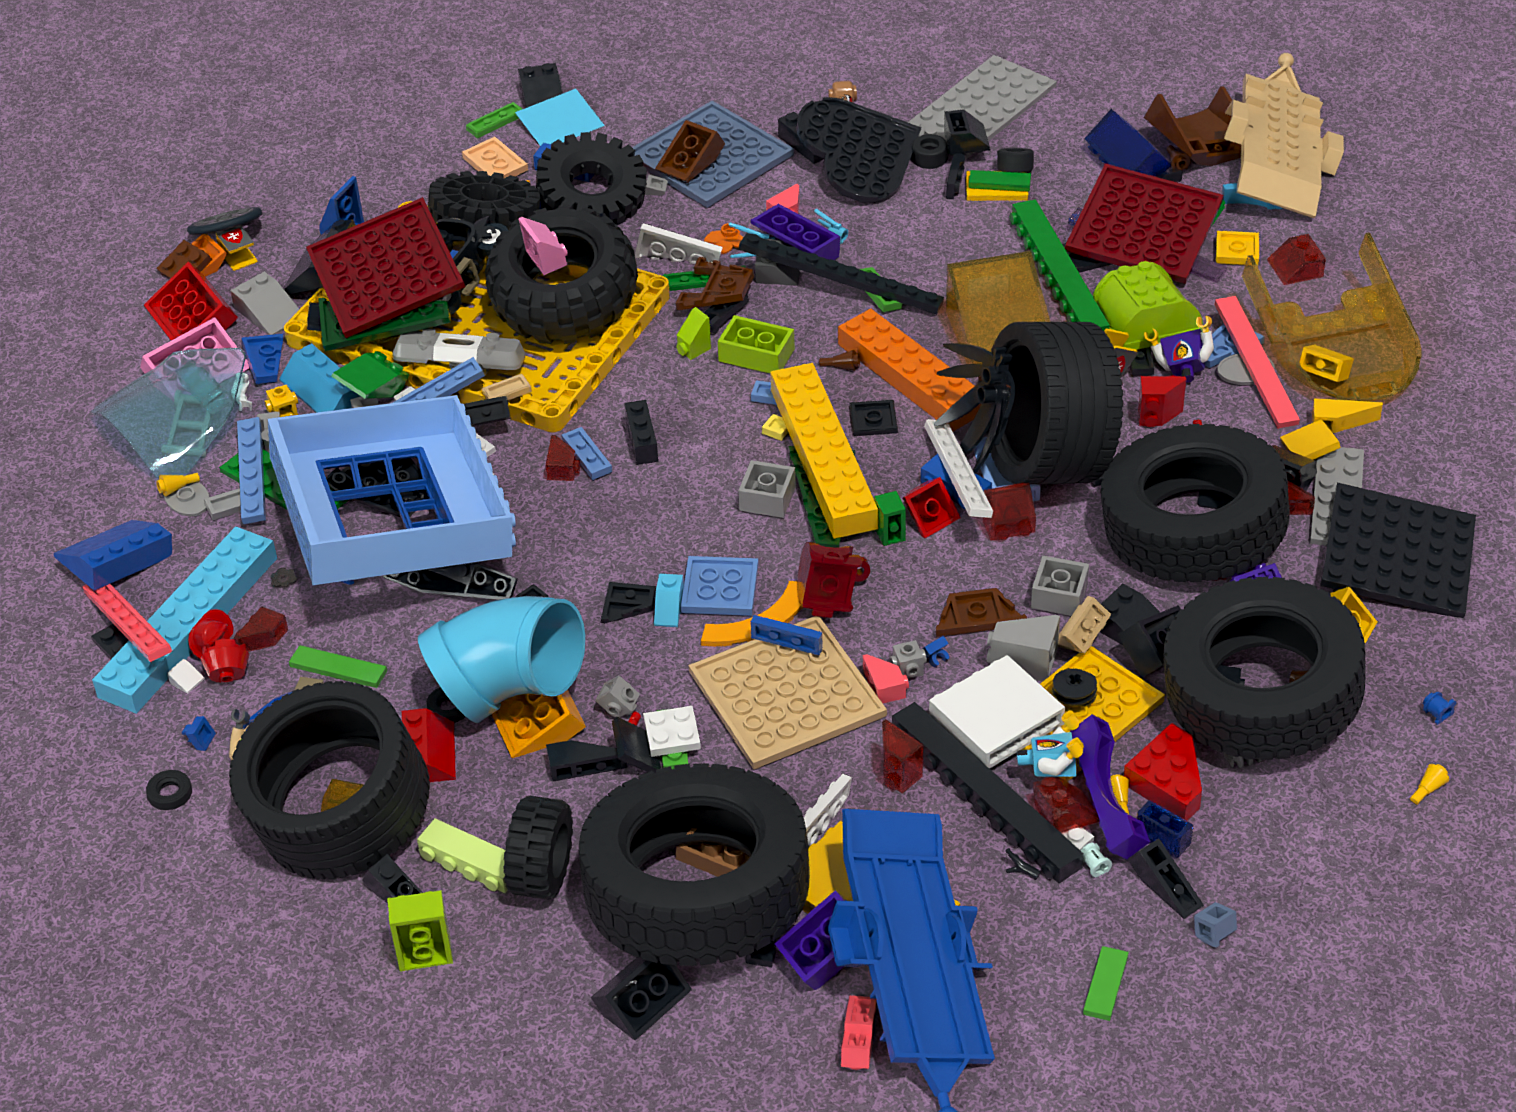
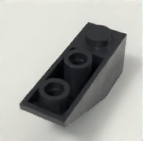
(389, 880)

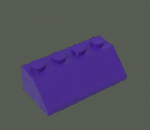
(798, 232)

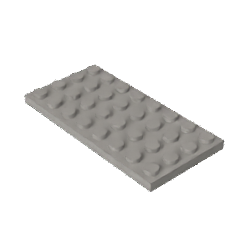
(991, 93)

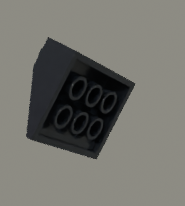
(305, 275)

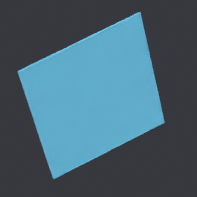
(559, 117)

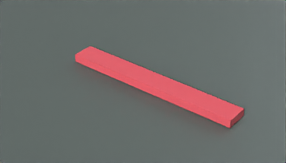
(1257, 362)
(129, 621)

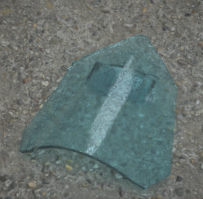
(177, 407)

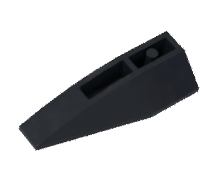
(464, 580)

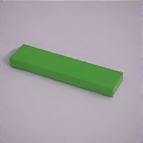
(338, 666)

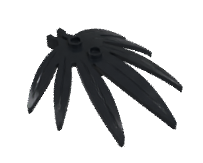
(994, 394)

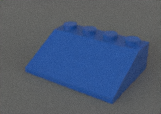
(117, 552)

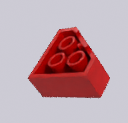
(1168, 772)

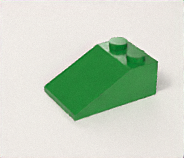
(372, 376)

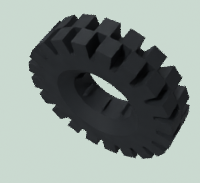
(574, 157)
(481, 196)

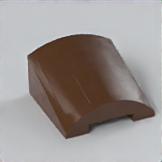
(1200, 133)

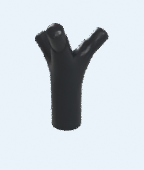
(1021, 866)

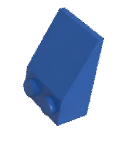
(343, 205)

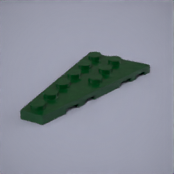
(817, 523)

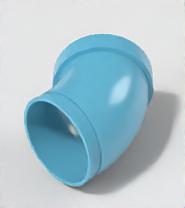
(505, 652)

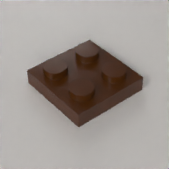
(182, 254)

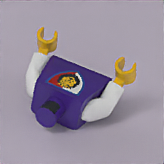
(1184, 352)

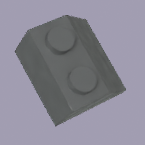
(775, 273)

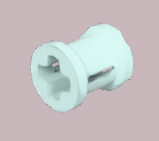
(1095, 860)

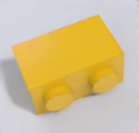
(1326, 363)

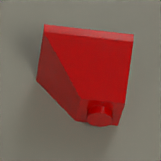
(931, 507)

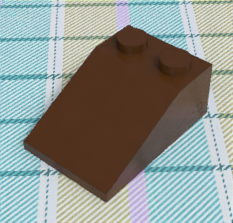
(690, 151)

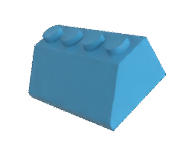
(311, 380)

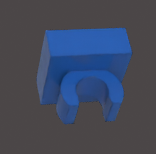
(936, 649)
(199, 733)

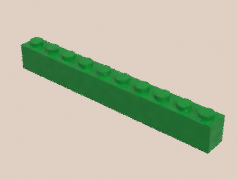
(1055, 264)

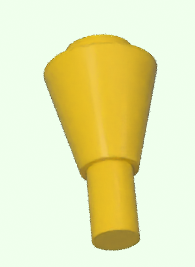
(170, 483)
(1433, 778)
(1120, 790)

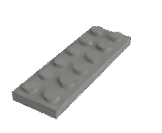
(1339, 466)

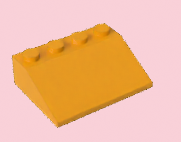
(536, 720)

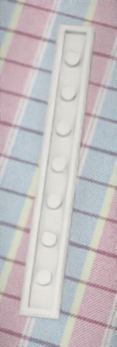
(959, 470)

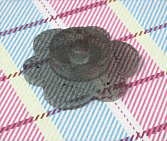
(283, 578)

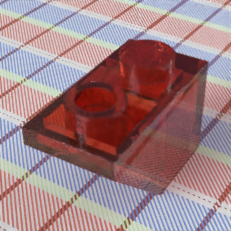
(262, 630)

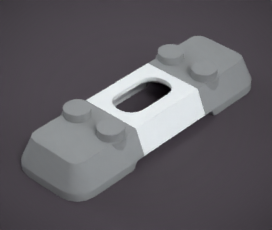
(456, 348)

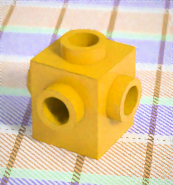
(281, 398)

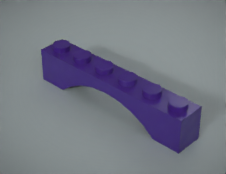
(1123, 832)

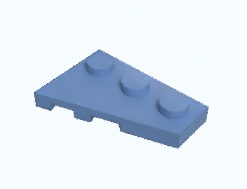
(1224, 346)

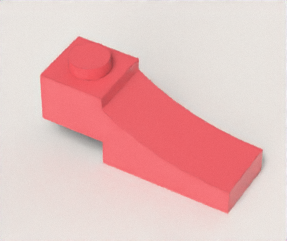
(858, 1032)

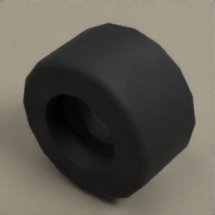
(929, 151)
(1015, 160)

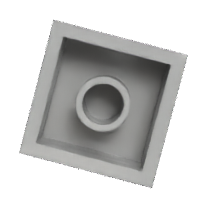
(767, 489)
(1059, 585)

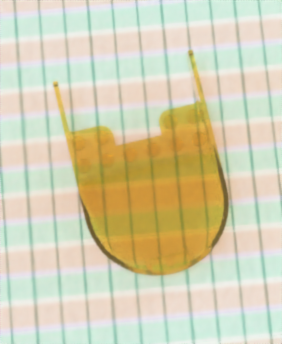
(1369, 329)

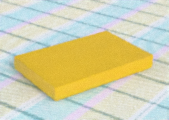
(994, 195)

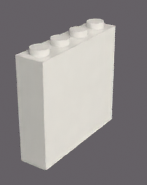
(997, 711)

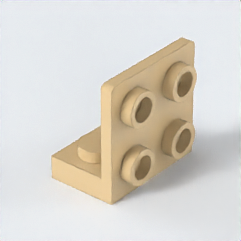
(1083, 626)

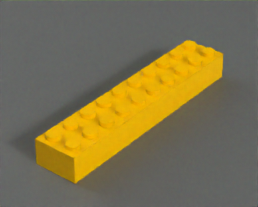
(824, 451)

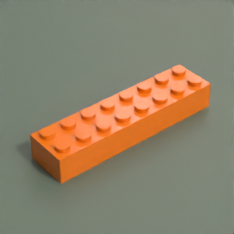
(904, 365)

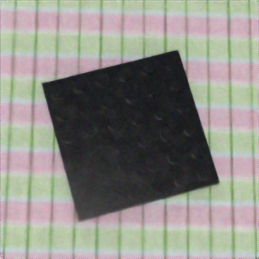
(1399, 550)

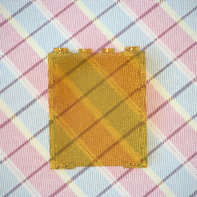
(992, 294)

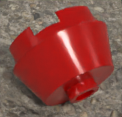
(225, 660)

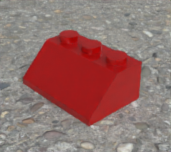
(435, 741)

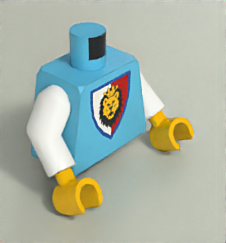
(1054, 753)

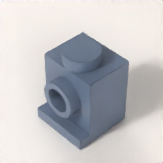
(1215, 923)

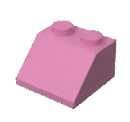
(542, 246)

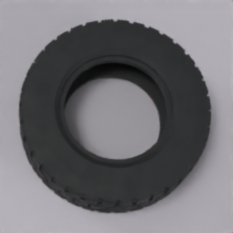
(1204, 543)
(1273, 719)

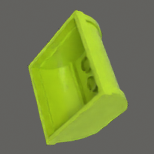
(1144, 300)

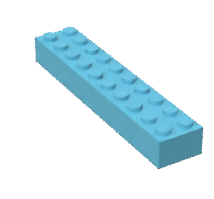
(215, 584)

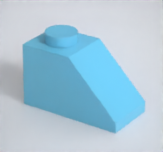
(668, 600)

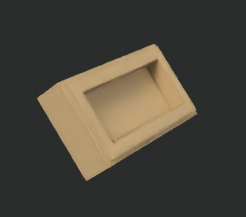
(510, 387)

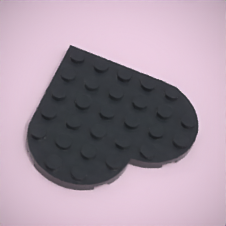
(860, 147)

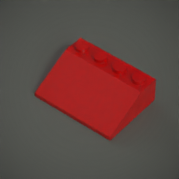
(187, 303)

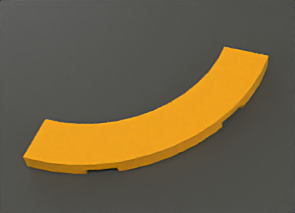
(737, 632)

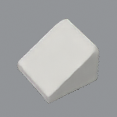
(184, 676)

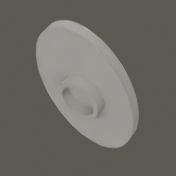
(1234, 370)
(188, 499)

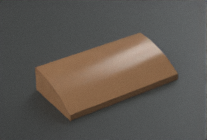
(711, 857)

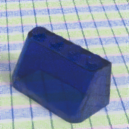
(1124, 146)

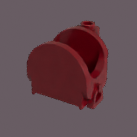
(828, 578)

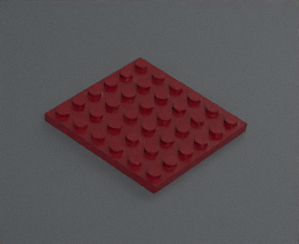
(1144, 219)
(385, 267)

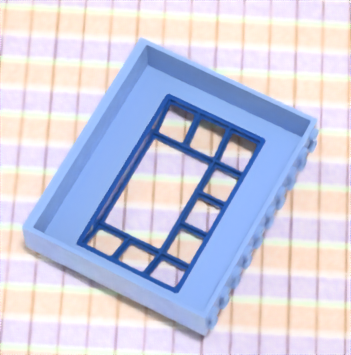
(460, 485)

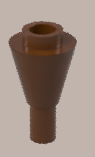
(1178, 159)
(847, 360)

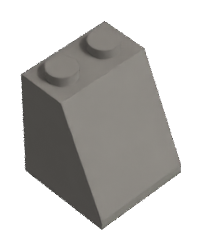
(1028, 643)

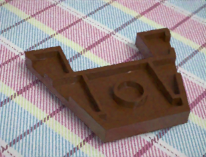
(723, 286)

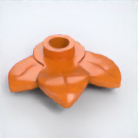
(726, 237)

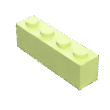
(464, 854)

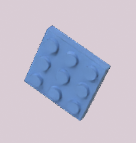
(720, 585)

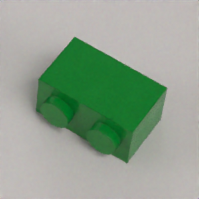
(891, 518)

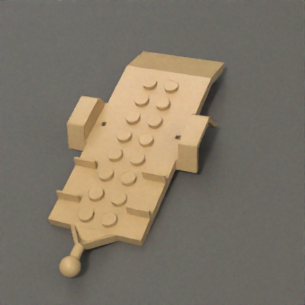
(1282, 141)

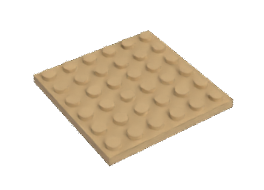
(784, 697)

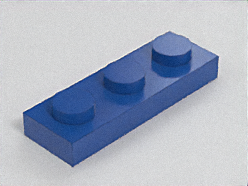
(786, 635)

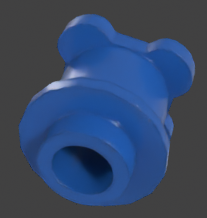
(1438, 706)

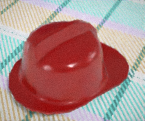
(211, 627)

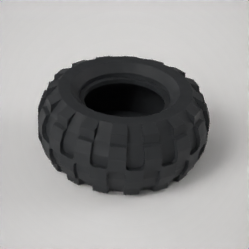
(567, 308)

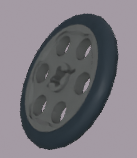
(224, 221)

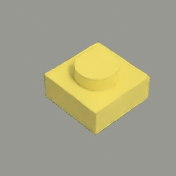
(775, 427)

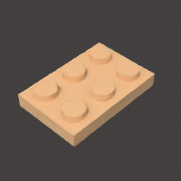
(494, 157)

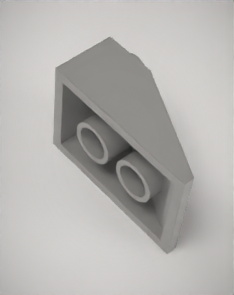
(264, 303)

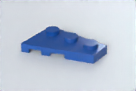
(263, 356)

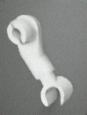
(241, 398)

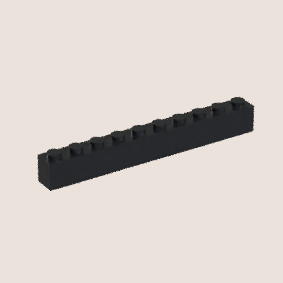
(991, 795)

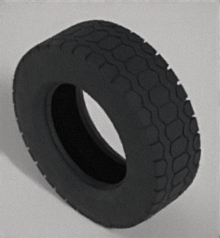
(700, 917)

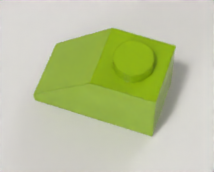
(694, 335)

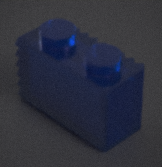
(1168, 827)

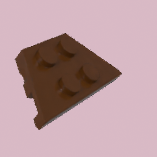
(975, 612)

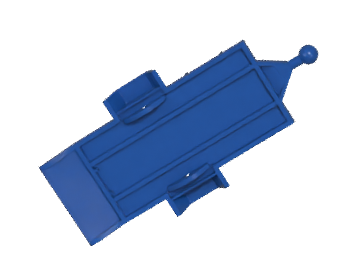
(917, 944)

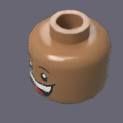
(843, 90)

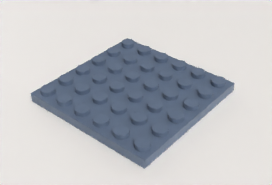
(743, 158)

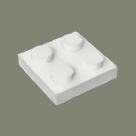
(671, 731)

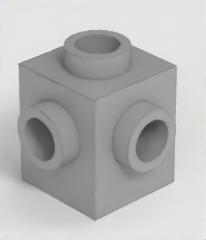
(909, 659)
(617, 697)

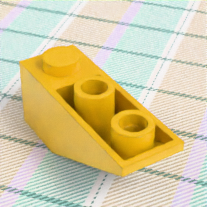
(1345, 414)

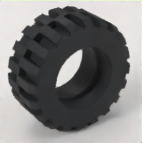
(538, 847)

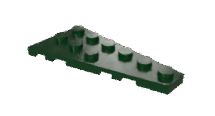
(423, 317)

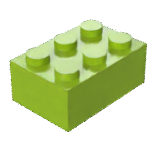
(756, 344)
(420, 930)

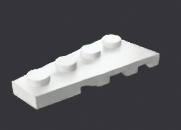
(677, 247)
(827, 807)

